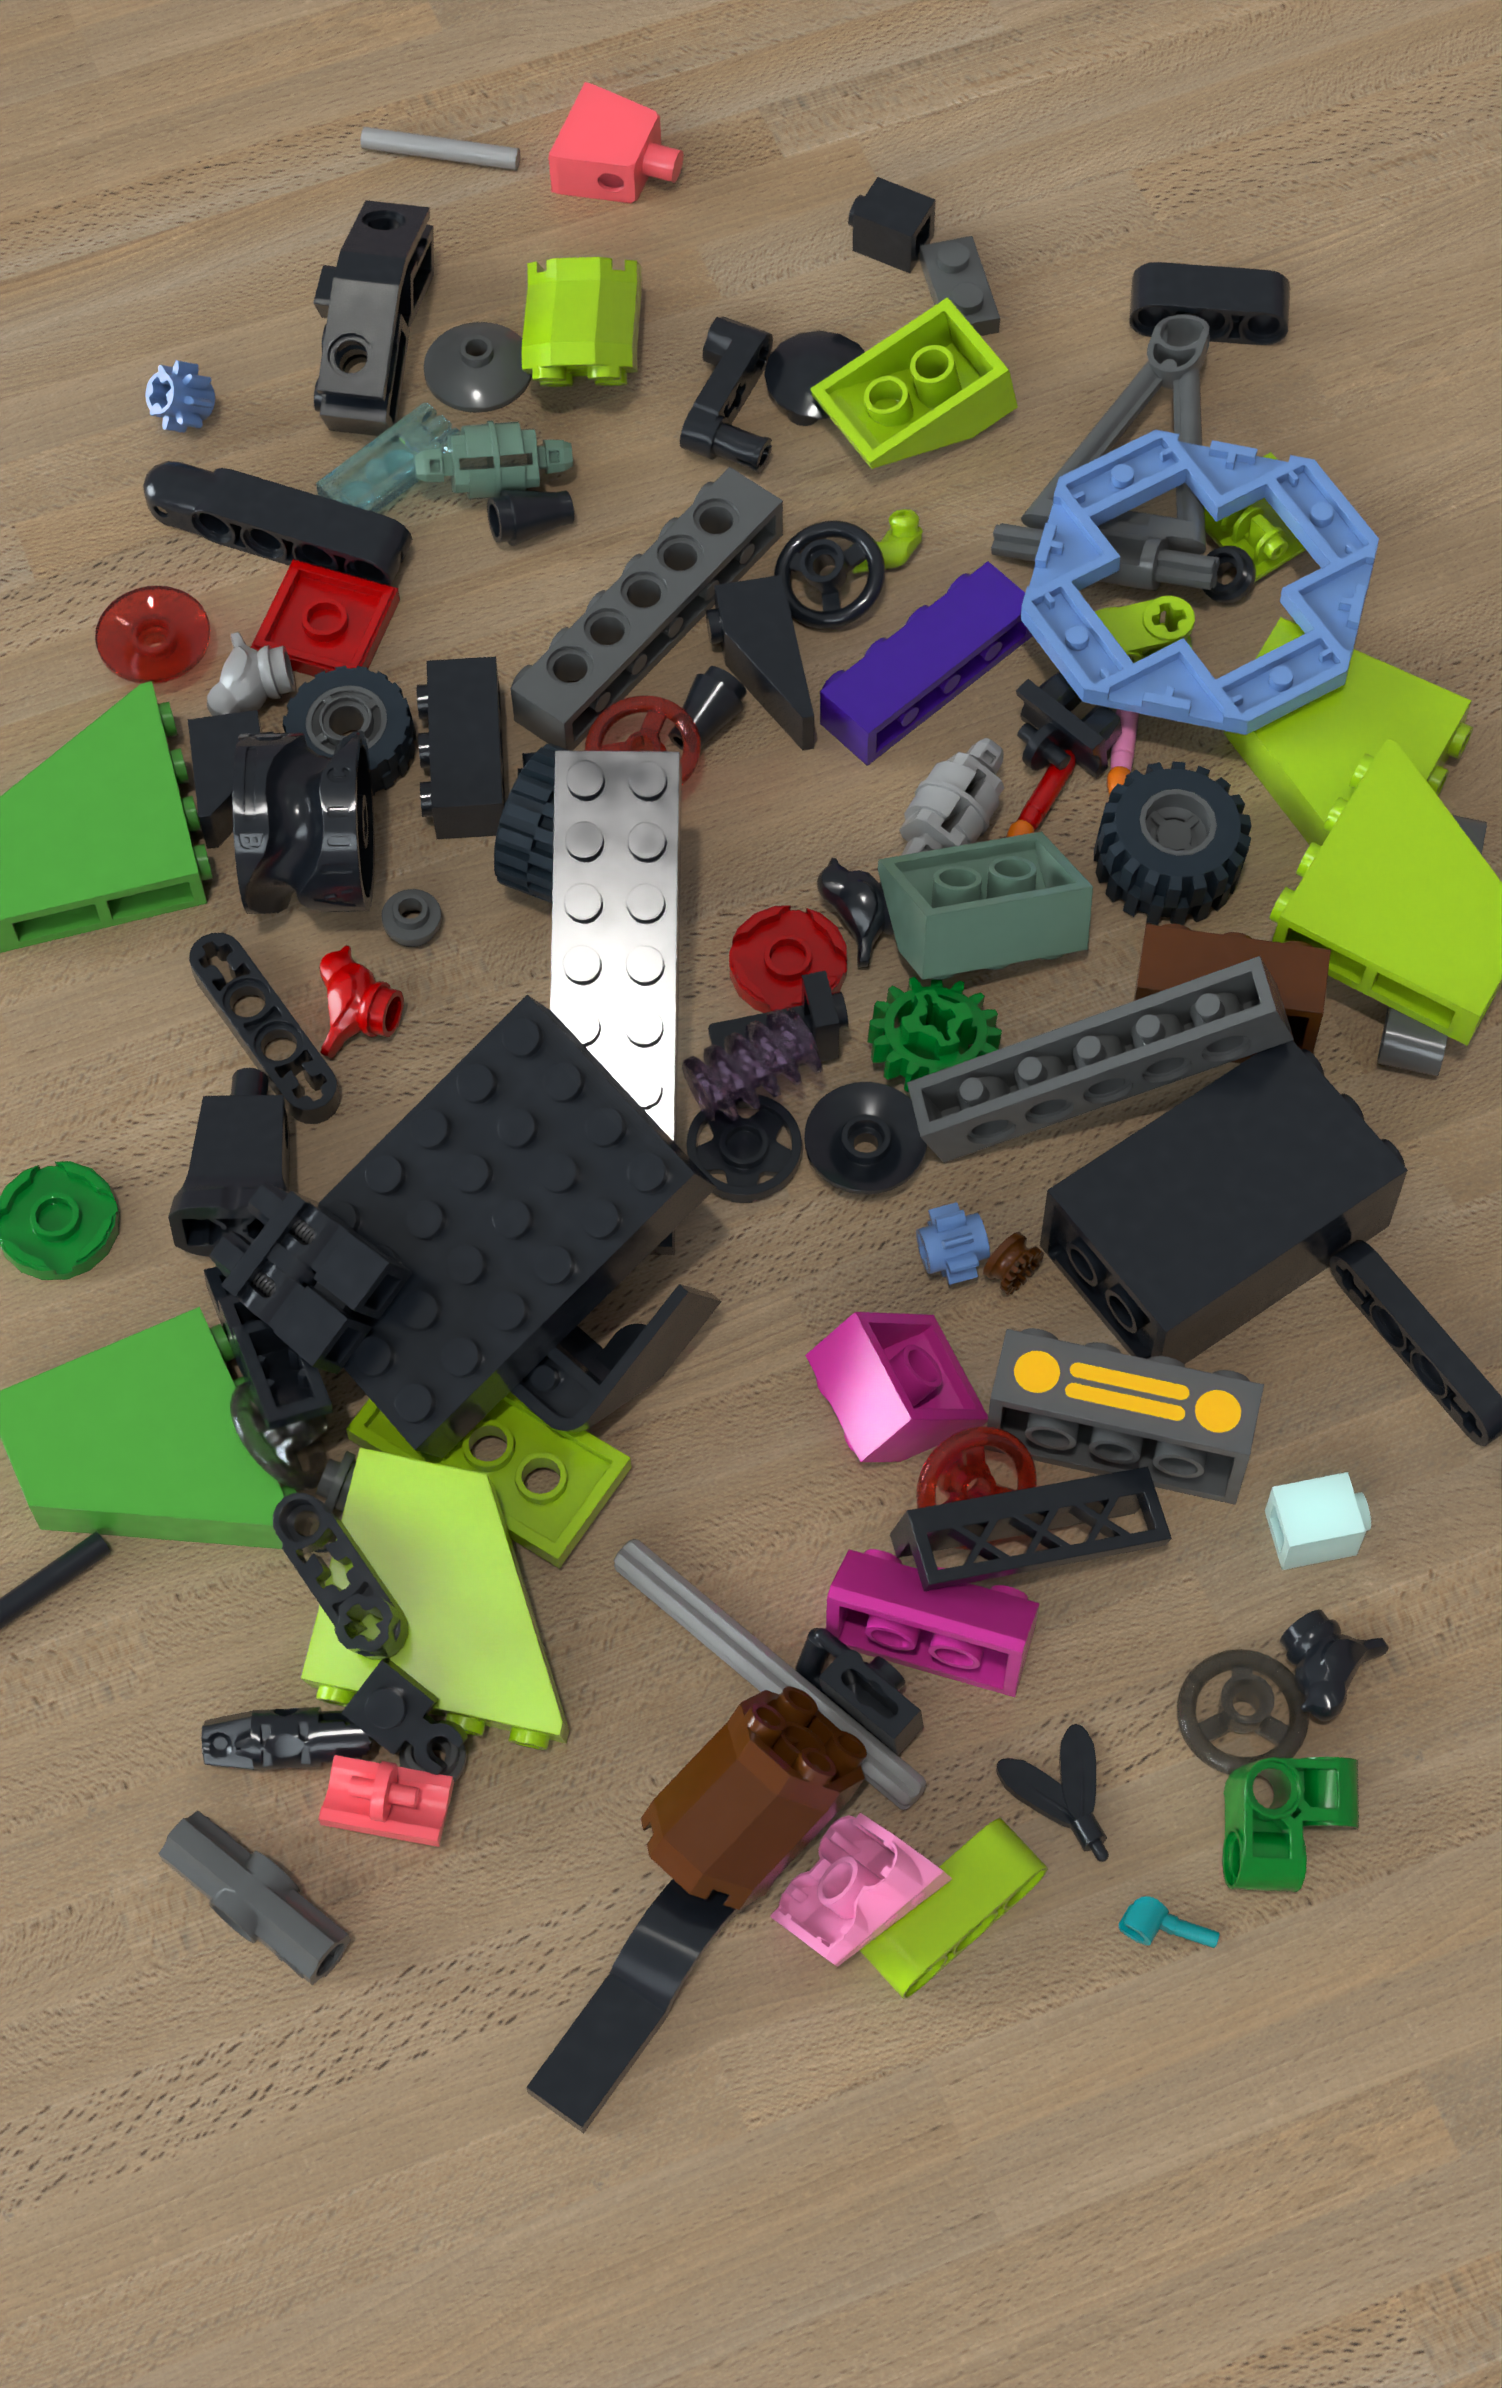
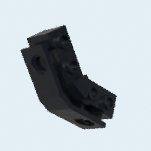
(369, 315)

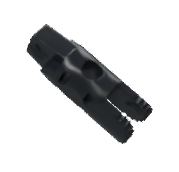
(281, 1739)

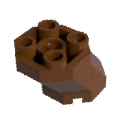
(753, 1797)

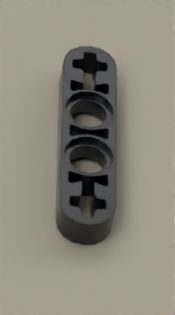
(269, 1024)
(1419, 1341)

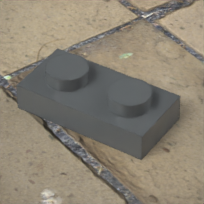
(956, 272)

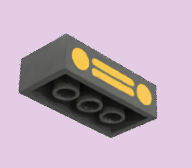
(1125, 1412)

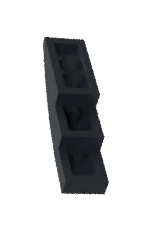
(278, 1378)

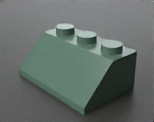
(986, 905)

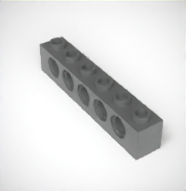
(711, 544)
(1100, 1060)

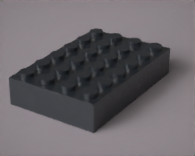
(517, 1211)

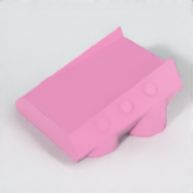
(856, 1888)

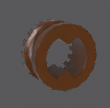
(1012, 1262)

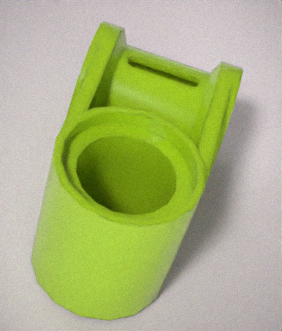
(1139, 626)

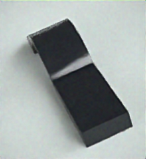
(629, 2004)

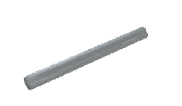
(758, 1663)

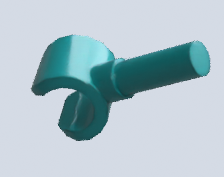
(1149, 1915)

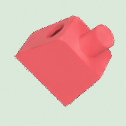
(610, 149)

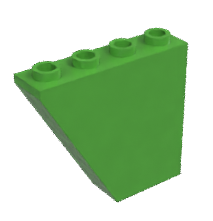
(101, 830)
(141, 1442)

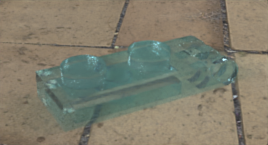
(386, 464)

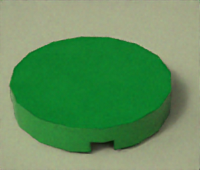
(57, 1221)

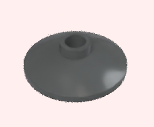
(476, 367)

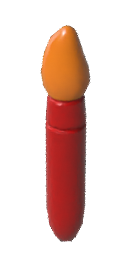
(1042, 799)

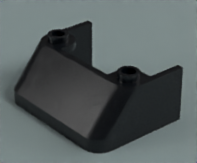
(586, 1382)

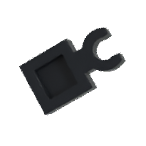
(396, 1711)

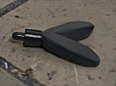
(1065, 1803)

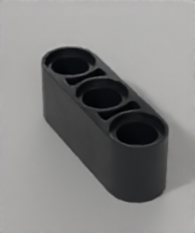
(1235, 302)

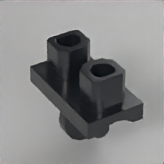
(1053, 728)

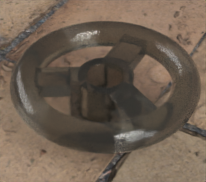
(285, 1440)
(1247, 1688)

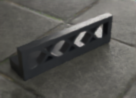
(1033, 1514)

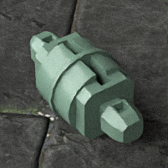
(493, 441)

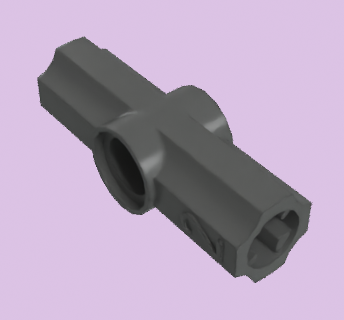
(255, 1897)

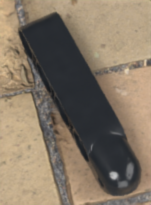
(276, 520)

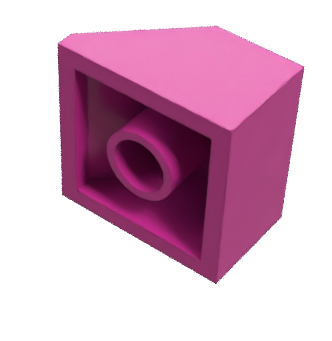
(894, 1385)

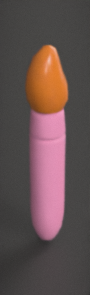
(1123, 749)

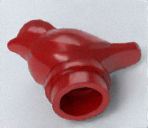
(356, 1001)

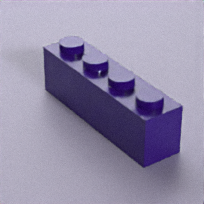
(924, 663)

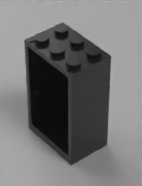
(1222, 1205)

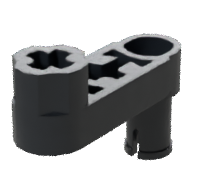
(740, 359)
(364, 1593)

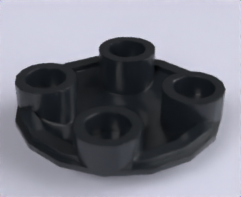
(802, 364)

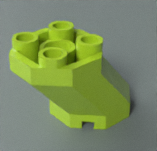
(581, 321)

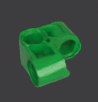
(1267, 1845)

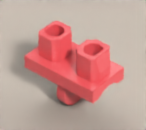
(386, 1800)

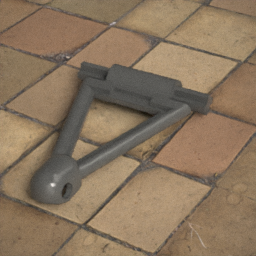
(1149, 545)

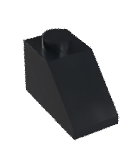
(213, 753)

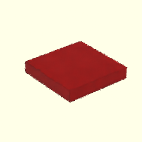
(327, 618)

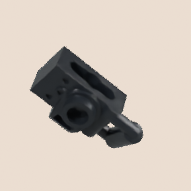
(861, 1689)

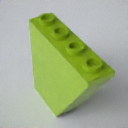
(1316, 748)
(1401, 900)
(456, 1577)

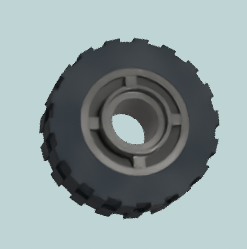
(361, 702)

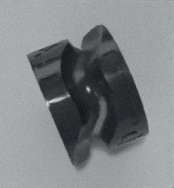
(303, 824)

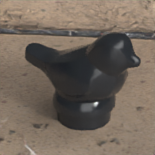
(859, 903)
(1326, 1661)

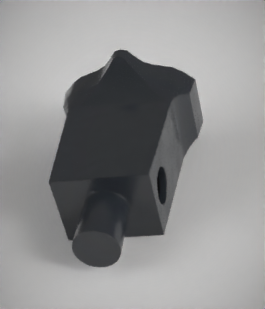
(235, 1149)

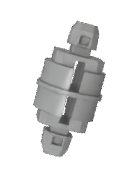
(955, 800)

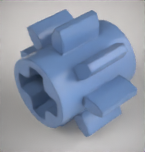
(180, 396)
(953, 1243)

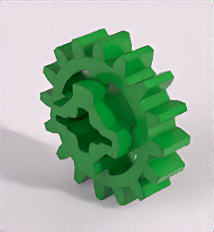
(932, 1030)

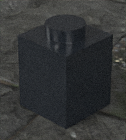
(892, 224)

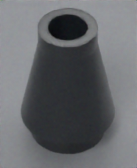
(527, 514)
(711, 703)

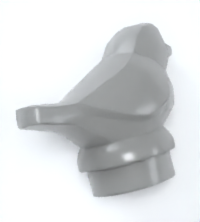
(250, 678)

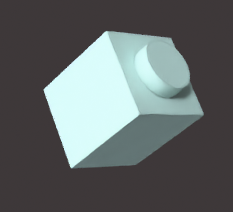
(1317, 1520)

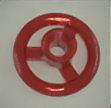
(648, 737)
(962, 1460)

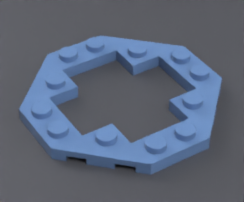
(1174, 679)

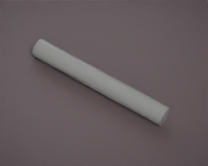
(440, 148)

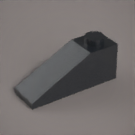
(763, 651)

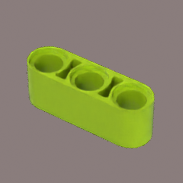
(986, 1882)

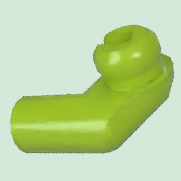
(898, 541)

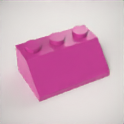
(947, 1631)

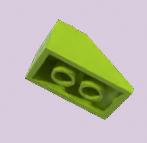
(918, 389)

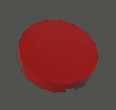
(780, 947)

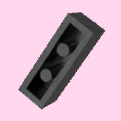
(462, 747)

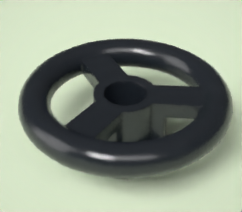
(821, 552)

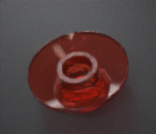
(148, 618)

